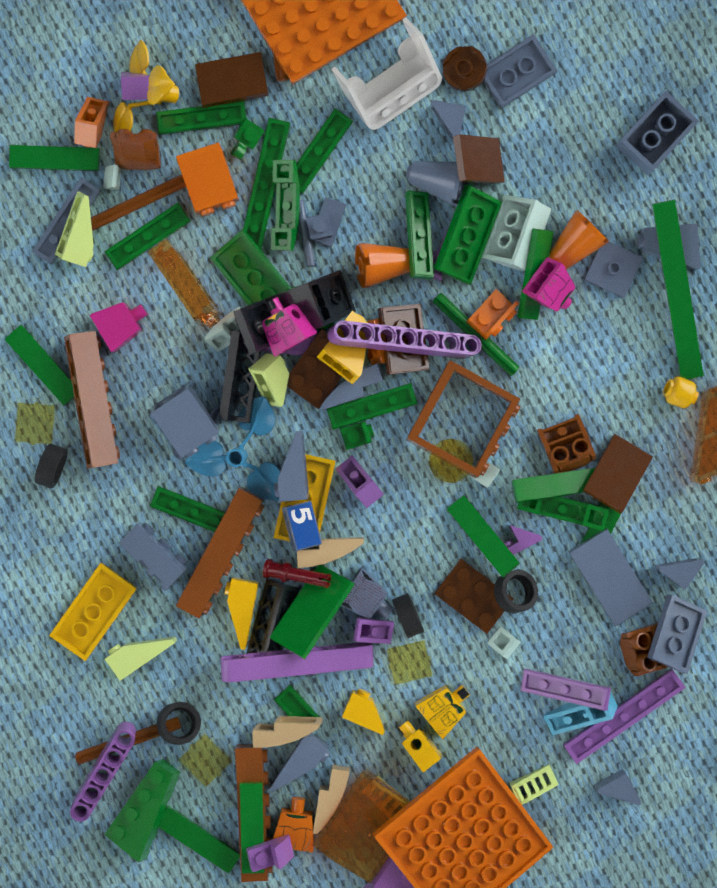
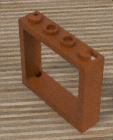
(492, 446)

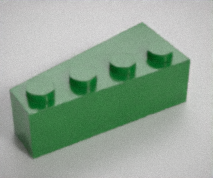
(140, 817)

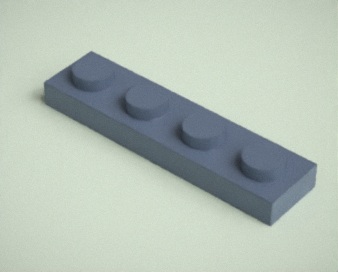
(50, 239)

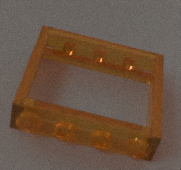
(185, 284)

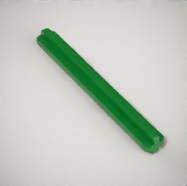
(487, 345)

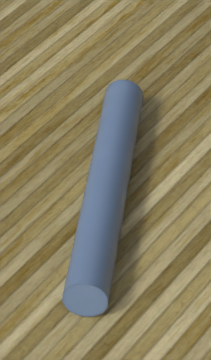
(307, 245)

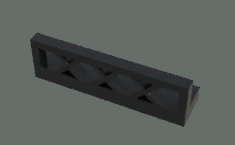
(232, 381)
(278, 607)

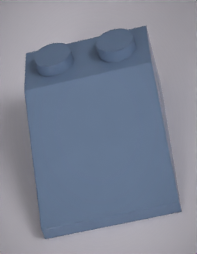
(293, 476)

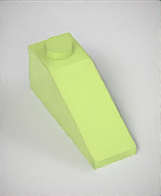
(77, 237)
(134, 655)

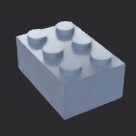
(657, 133)

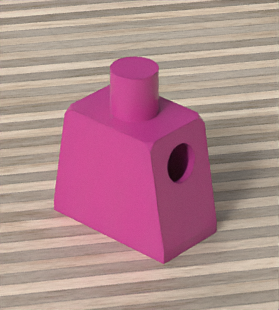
(118, 324)

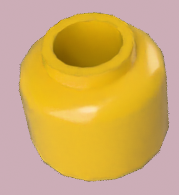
(680, 392)

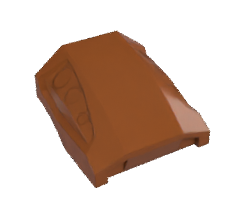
(136, 150)
(568, 440)
(635, 650)

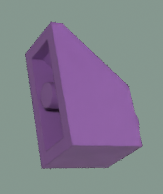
(359, 481)

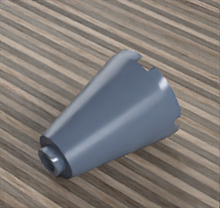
(437, 179)

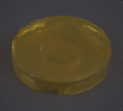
(445, 471)

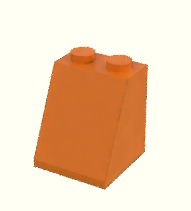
(208, 179)

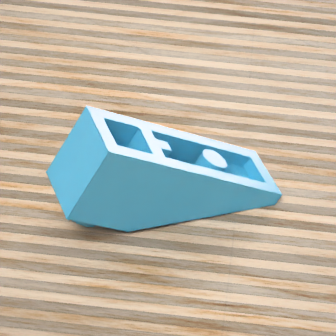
(576, 716)

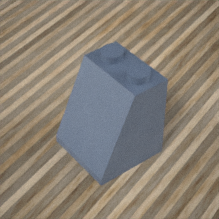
(185, 421)

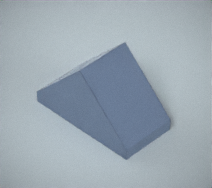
(449, 115)
(681, 571)
(618, 787)

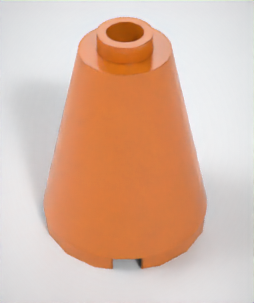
(577, 241)
(380, 263)

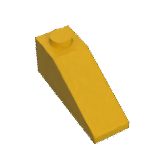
(241, 605)

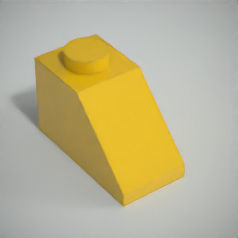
(363, 711)

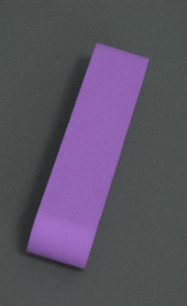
(101, 781)

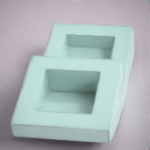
(220, 334)

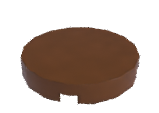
(464, 68)

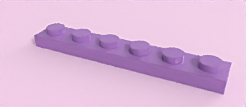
(626, 715)

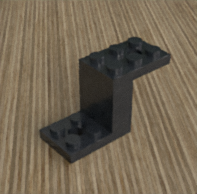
(319, 300)

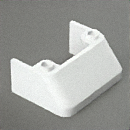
(397, 86)

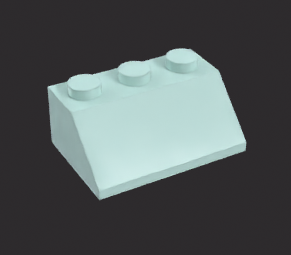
(513, 231)

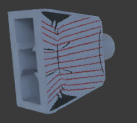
(367, 596)

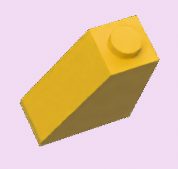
(344, 359)

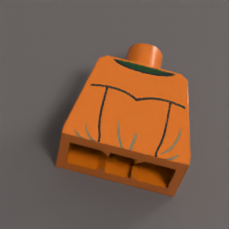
(297, 824)

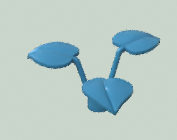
(211, 462)

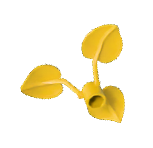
(160, 88)

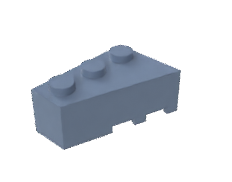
(154, 554)

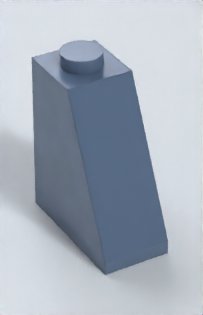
(689, 234)

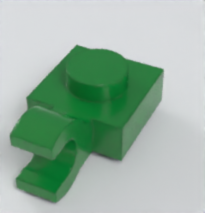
(247, 135)

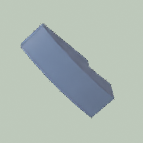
(347, 392)

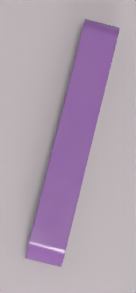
(395, 343)
(285, 663)

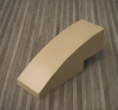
(328, 551)
(284, 730)
(330, 796)

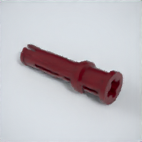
(287, 572)

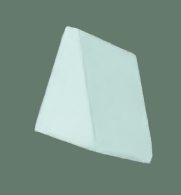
(112, 177)
(489, 476)
(503, 642)

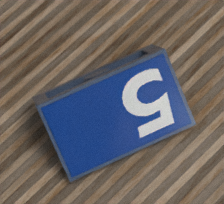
(301, 526)

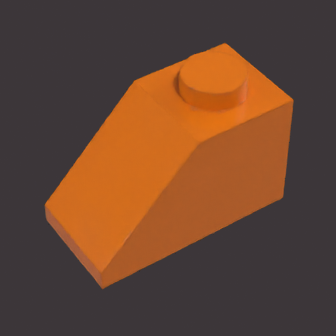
(90, 122)

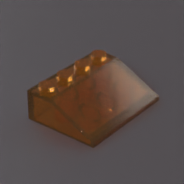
(349, 831)

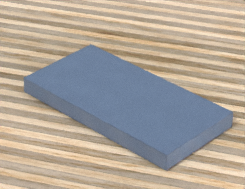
(610, 577)

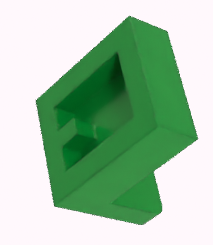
(357, 435)

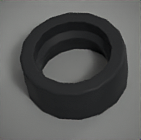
(50, 465)
(530, 588)
(408, 615)
(195, 725)

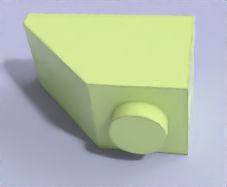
(271, 378)

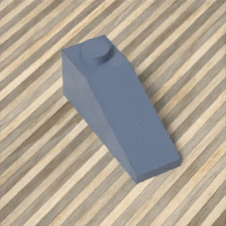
(303, 758)

